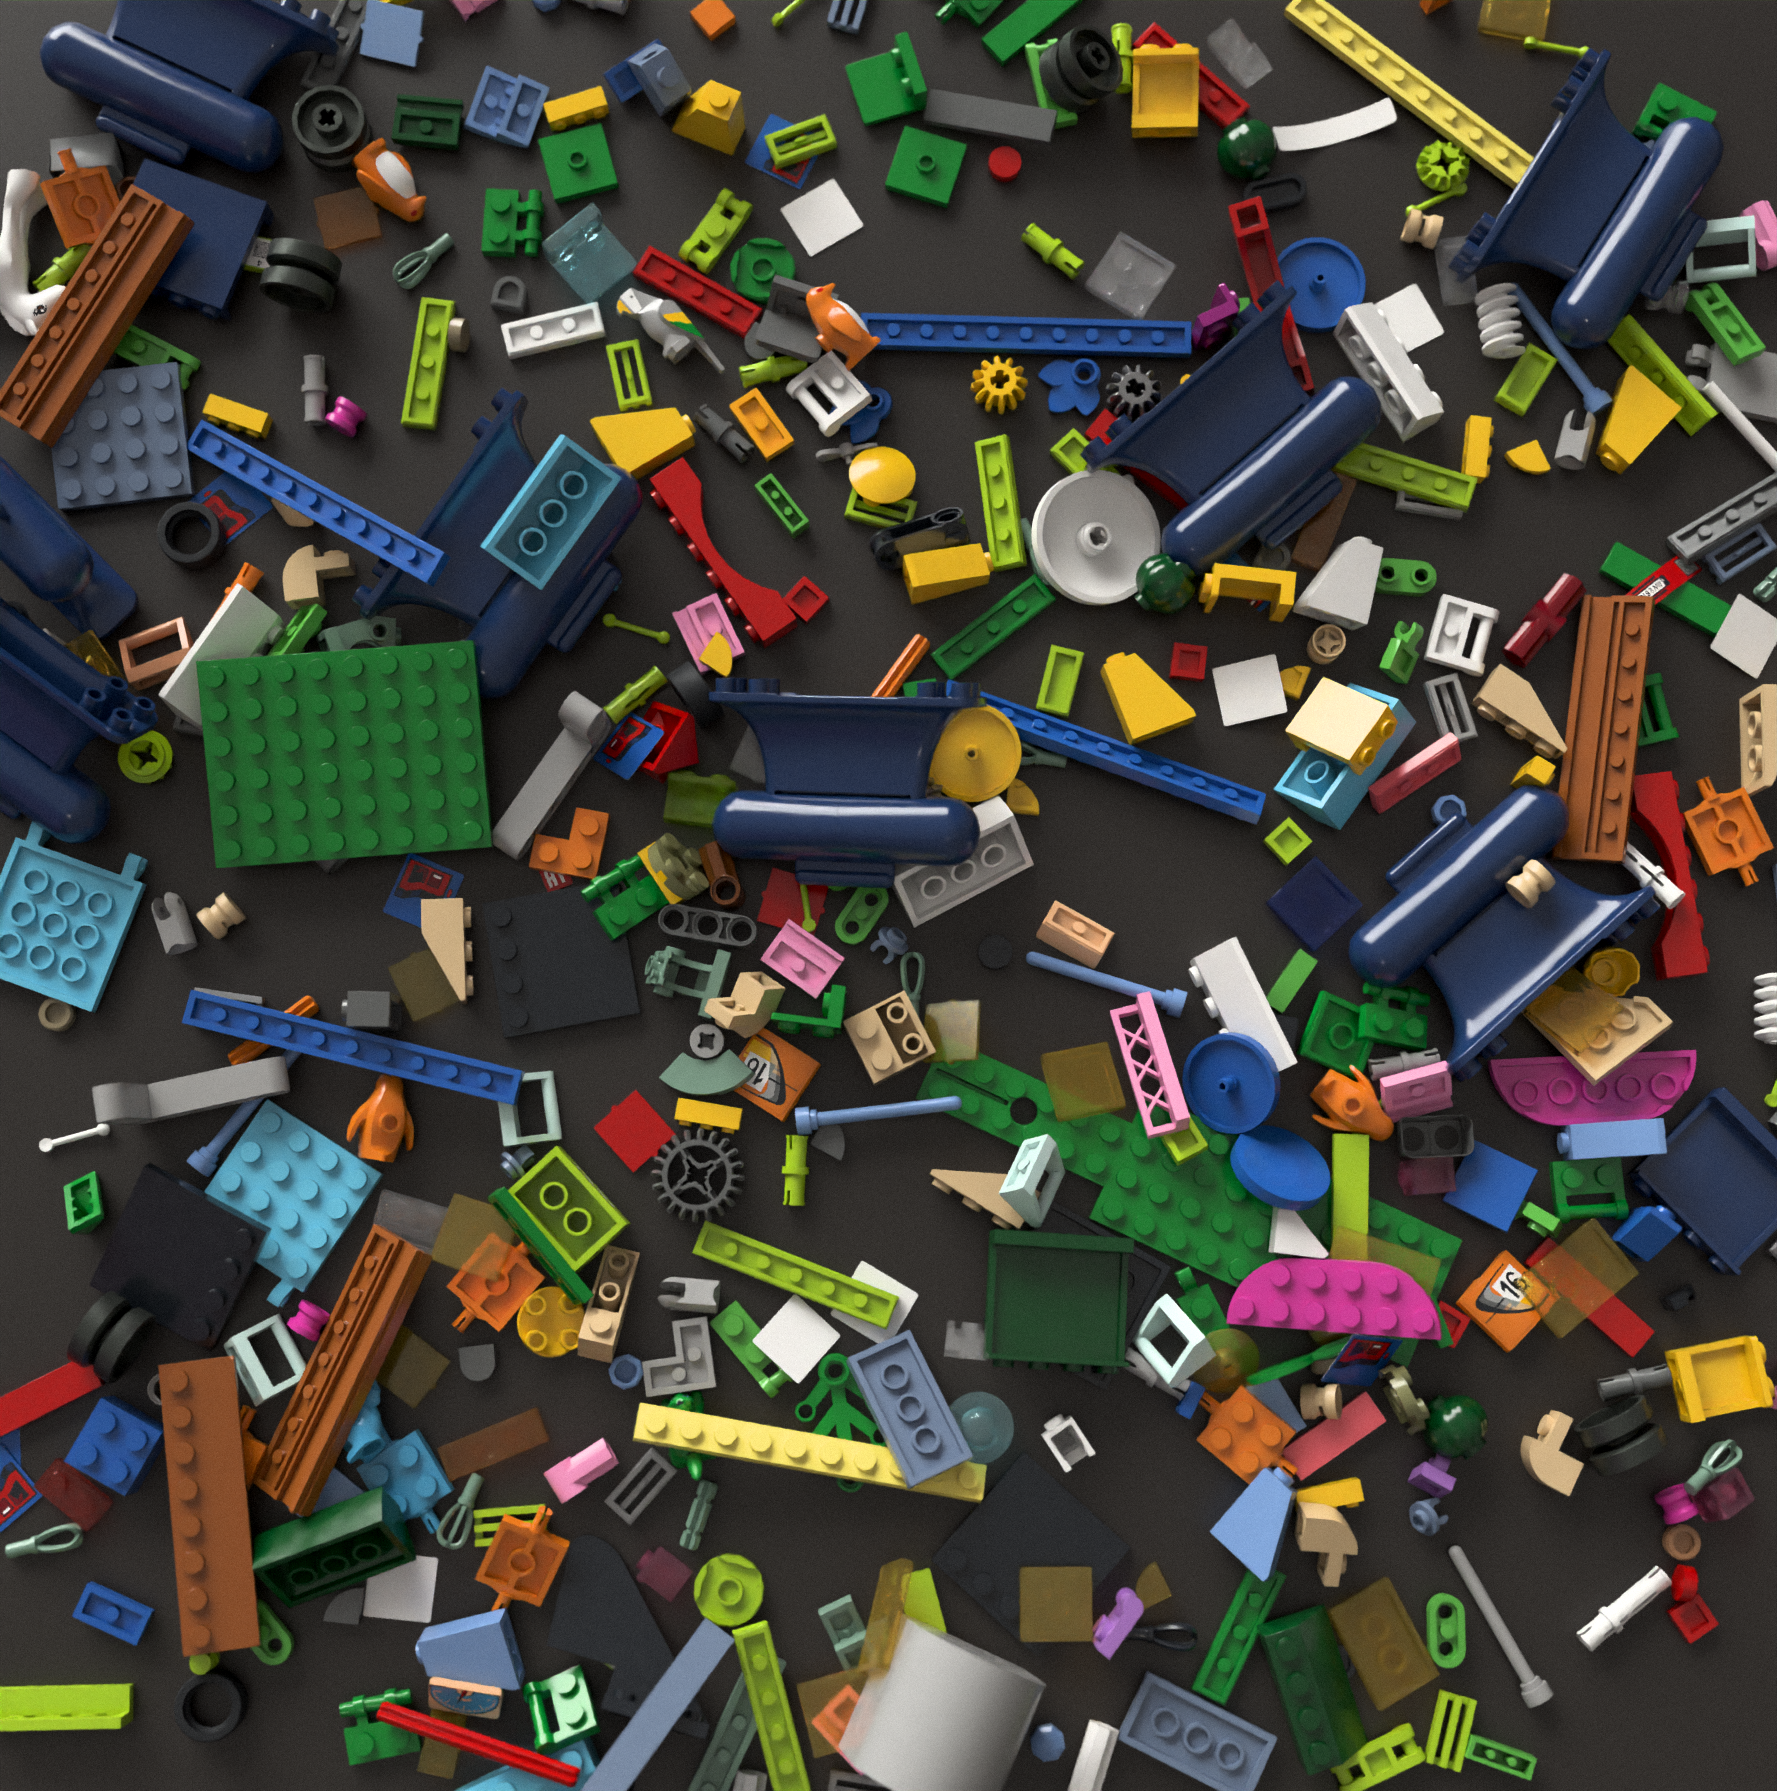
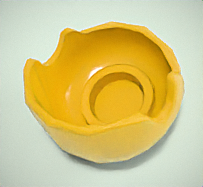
(1612, 969)

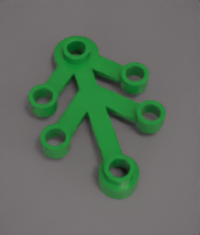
(841, 1411)

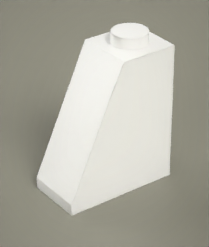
(1344, 585)

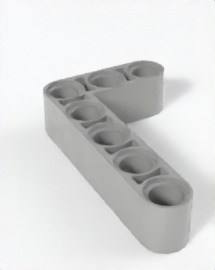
(583, 733)
(190, 1094)

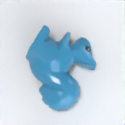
(366, 1435)

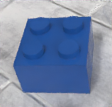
(117, 1445)

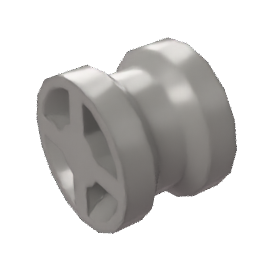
(711, 1046)

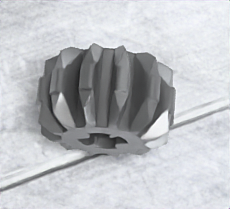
(1139, 384)

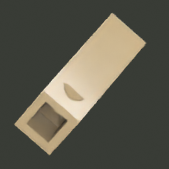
(1516, 706)
(444, 931)
(980, 1192)
(608, 1305)

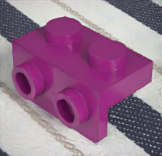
(1216, 323)

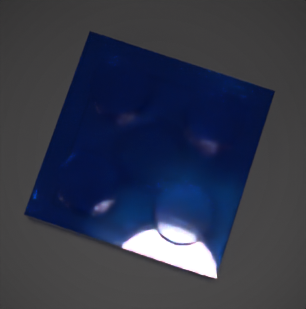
(1314, 904)

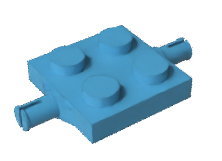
(409, 1476)

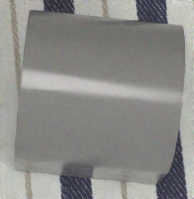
(941, 1715)

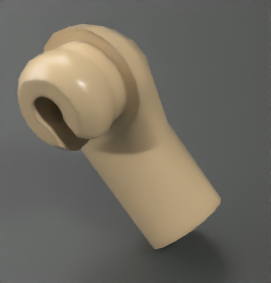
(291, 516)

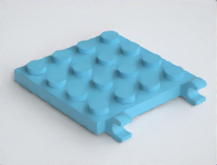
(64, 920)
(296, 1187)

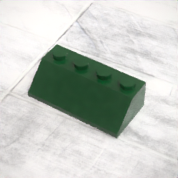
(333, 1548)
(1313, 1688)

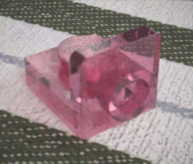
(1427, 1176)
(1723, 1497)
(663, 1572)

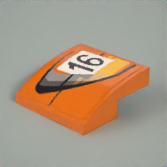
(779, 1071)
(1498, 1304)

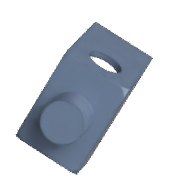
(660, 78)

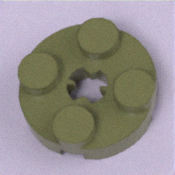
(679, 865)
(1402, 1399)

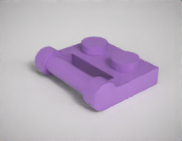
(1113, 1629)

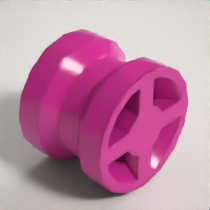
(345, 417)
(309, 1320)
(1676, 1504)

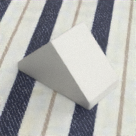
(1292, 1236)

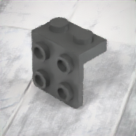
(788, 323)

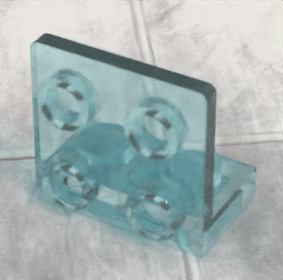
(588, 255)

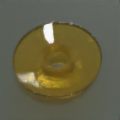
(1230, 1348)

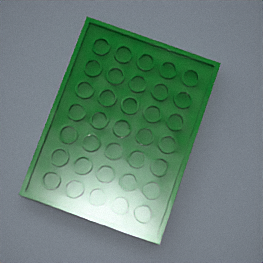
(345, 754)

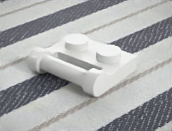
(837, 386)
(1451, 631)

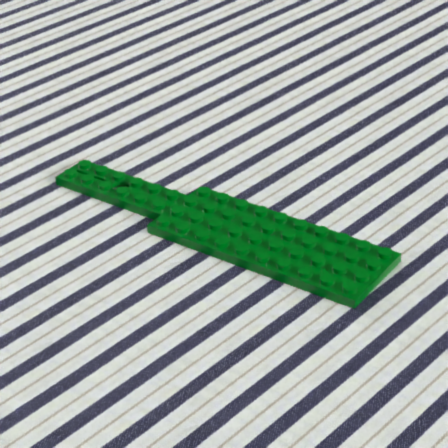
(1184, 1210)

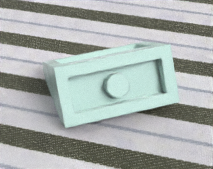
(1725, 232)
(510, 1119)
(1024, 1175)
(1196, 1354)
(250, 1368)

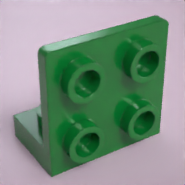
(888, 83)
(833, 1008)

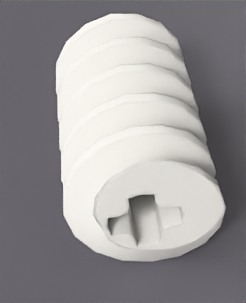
(1496, 321)
(1768, 1008)

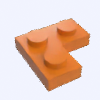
(580, 854)

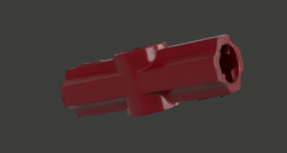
(1544, 620)

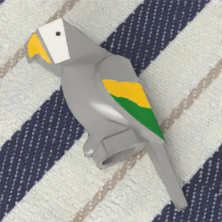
(666, 325)

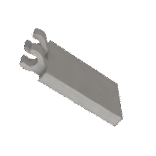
(1747, 385)

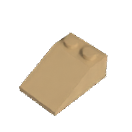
(1758, 738)

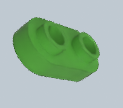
(1403, 577)
(861, 914)
(271, 1628)
(1446, 1629)

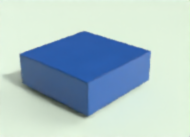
(1190, 1400)

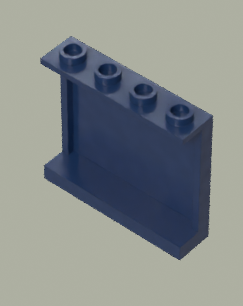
(218, 245)
(1716, 1180)

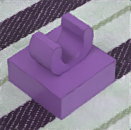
(1433, 1477)

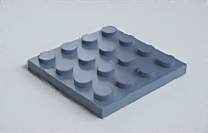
(126, 441)

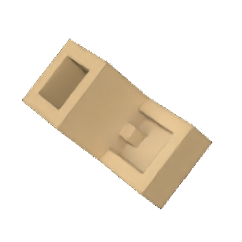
(305, 575)
(749, 1004)
(1543, 1458)
(1325, 1531)

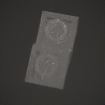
(1237, 55)

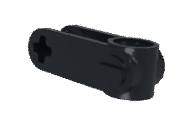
(931, 532)

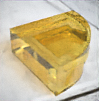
(1151, 1586)

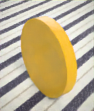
(977, 755)

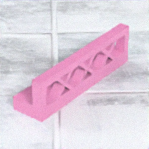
(1163, 1064)

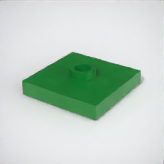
(578, 163)
(925, 166)
(1333, 1036)

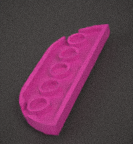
(1559, 1095)
(1335, 1298)

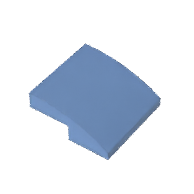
(506, 107)

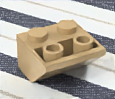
(889, 1037)

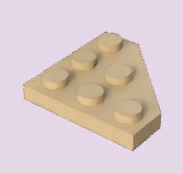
(1626, 1036)

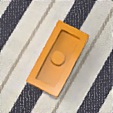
(761, 424)

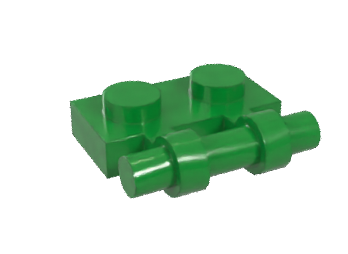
(502, 221)
(630, 906)
(1394, 1026)
(377, 1739)

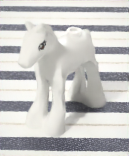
(21, 202)

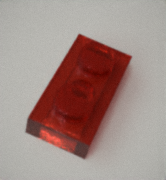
(73, 1494)

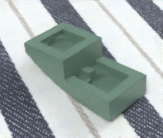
(844, 1630)

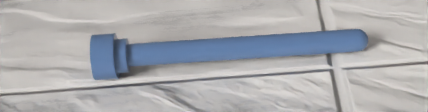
(1594, 398)
(1170, 1000)
(810, 1120)
(206, 1157)

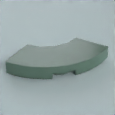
(707, 1076)

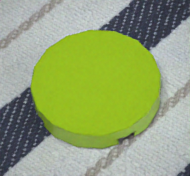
(729, 1590)

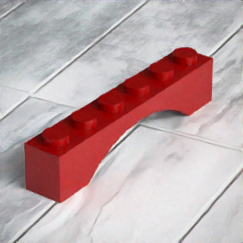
(1263, 270)
(761, 608)
(1679, 945)

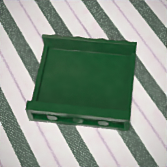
(1056, 1300)

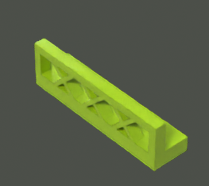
(66, 1707)

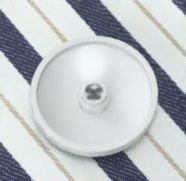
(1120, 530)

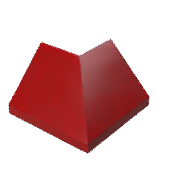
(677, 745)

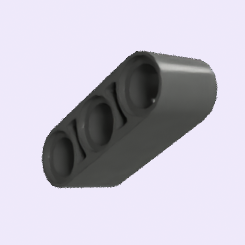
(695, 916)

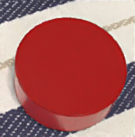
(1004, 164)
(1684, 1583)

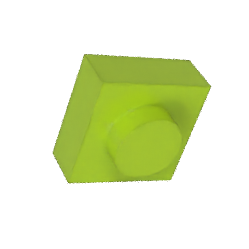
(1287, 841)
(1185, 1143)

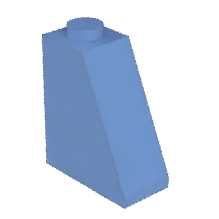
(1612, 1139)
(1259, 1521)
(473, 1651)

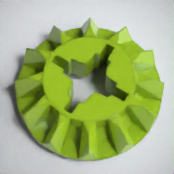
(1435, 176)
(132, 765)

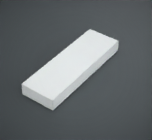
(553, 330)

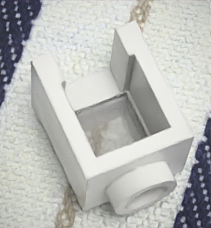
(1066, 1441)

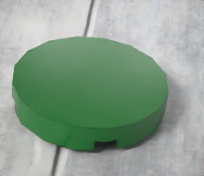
(756, 266)

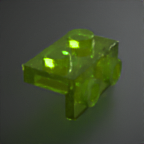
(694, 798)

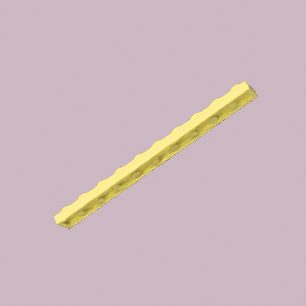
(1410, 88)
(796, 1451)

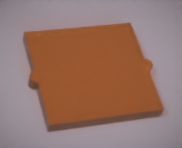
(347, 218)

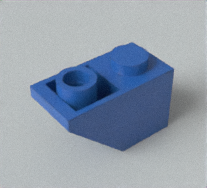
(1646, 1232)

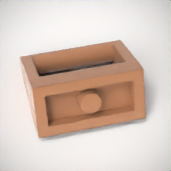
(160, 668)

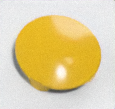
(882, 475)
(550, 1322)

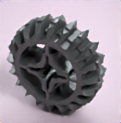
(682, 1150)

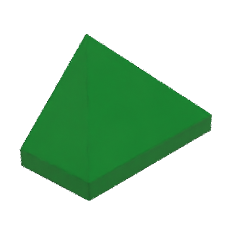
(83, 1204)

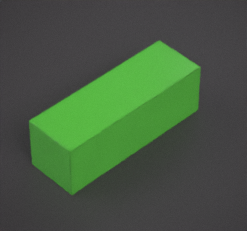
(782, 505)
(1290, 981)
(1500, 1756)

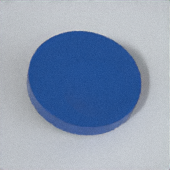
(1325, 279)
(1231, 1082)
(1280, 1168)

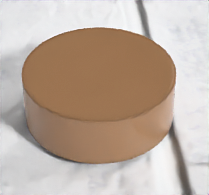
(1681, 1542)

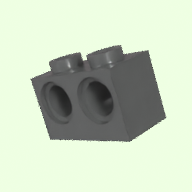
(373, 1011)

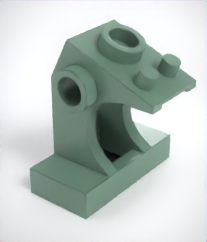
(360, 632)
(664, 968)

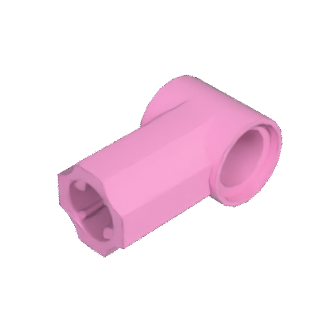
(1764, 234)
(575, 1473)

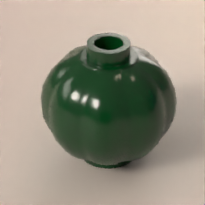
(1247, 149)
(1164, 584)
(1455, 1426)

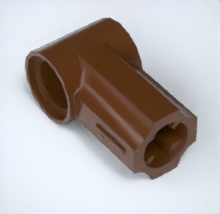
(722, 873)

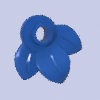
(1068, 388)
(867, 420)

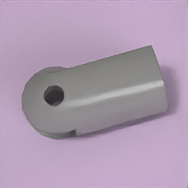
(1574, 445)
(173, 924)
(695, 1295)

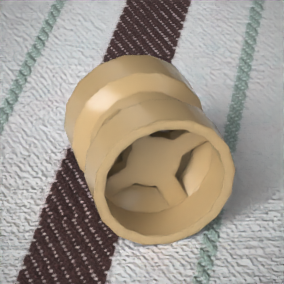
(1429, 231)
(1328, 638)
(1530, 883)
(221, 916)
(1321, 1401)

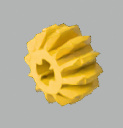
(986, 387)

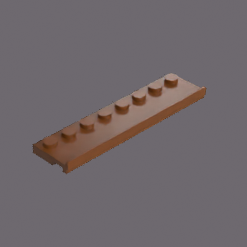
(92, 315)
(1604, 726)
(341, 1370)
(209, 1505)

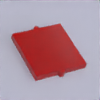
(784, 901)
(634, 1131)

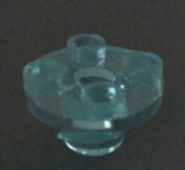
(984, 1424)

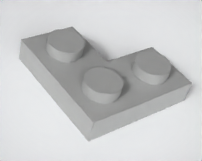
(691, 1366)

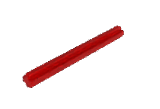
(478, 1744)

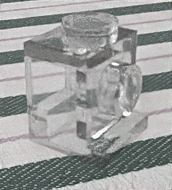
(964, 1341)

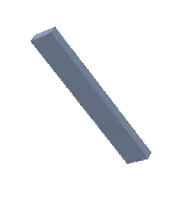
(661, 1710)

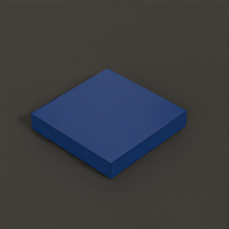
(1491, 1186)

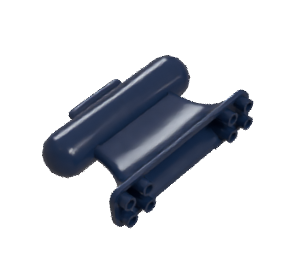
(185, 73)
(1600, 209)
(1243, 442)
(58, 561)
(506, 611)
(47, 716)
(845, 782)
(1487, 944)

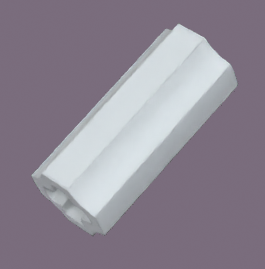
(1093, 1757)

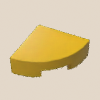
(1528, 458)
(718, 656)
(1293, 681)
(1021, 799)

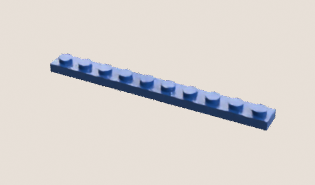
(1030, 335)
(318, 503)
(1130, 761)
(353, 1047)

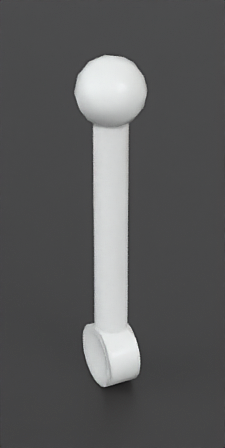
(48, 1144)

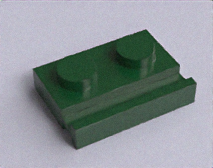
(427, 122)

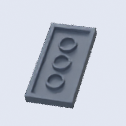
(909, 1409)
(1195, 1736)

